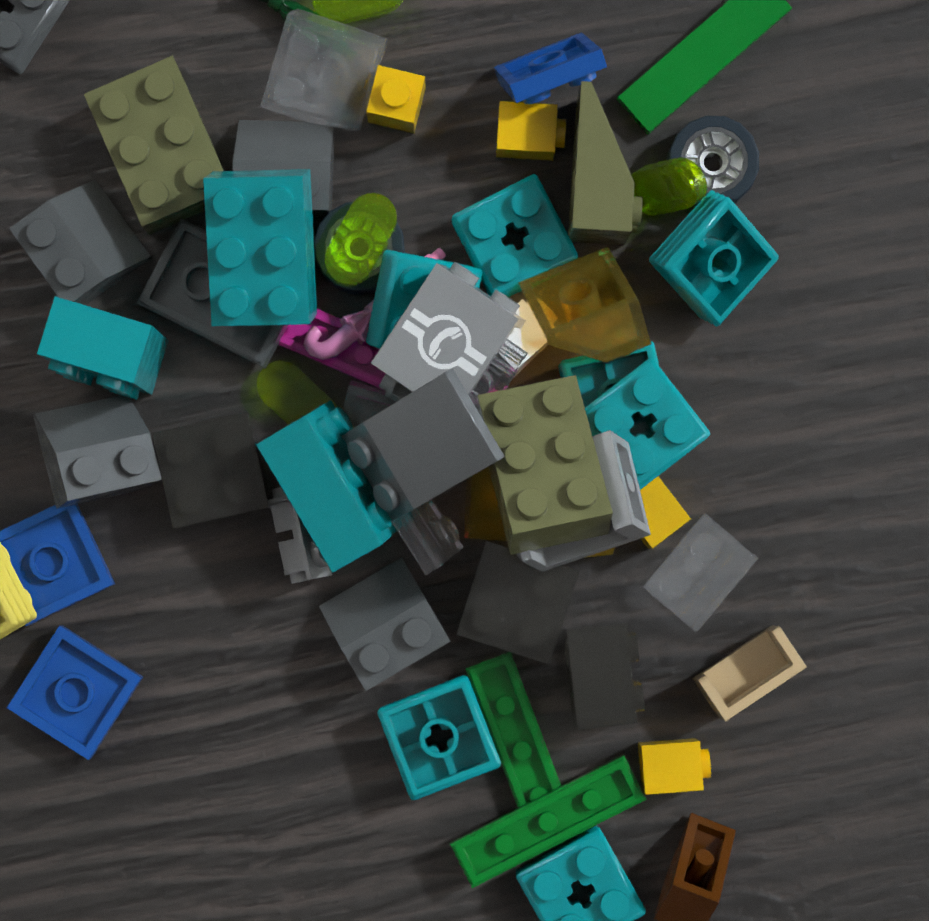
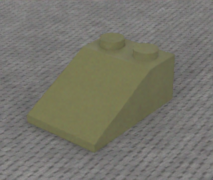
(601, 183)

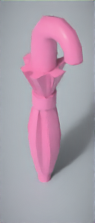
(353, 328)

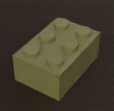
(156, 142)
(550, 473)

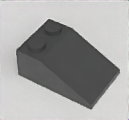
(422, 445)

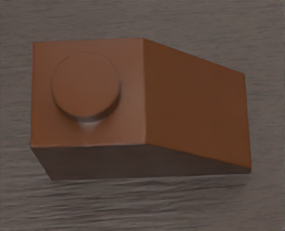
(696, 872)

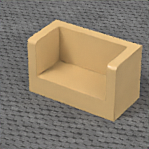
(749, 672)

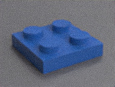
(563, 62)
(56, 559)
(75, 692)

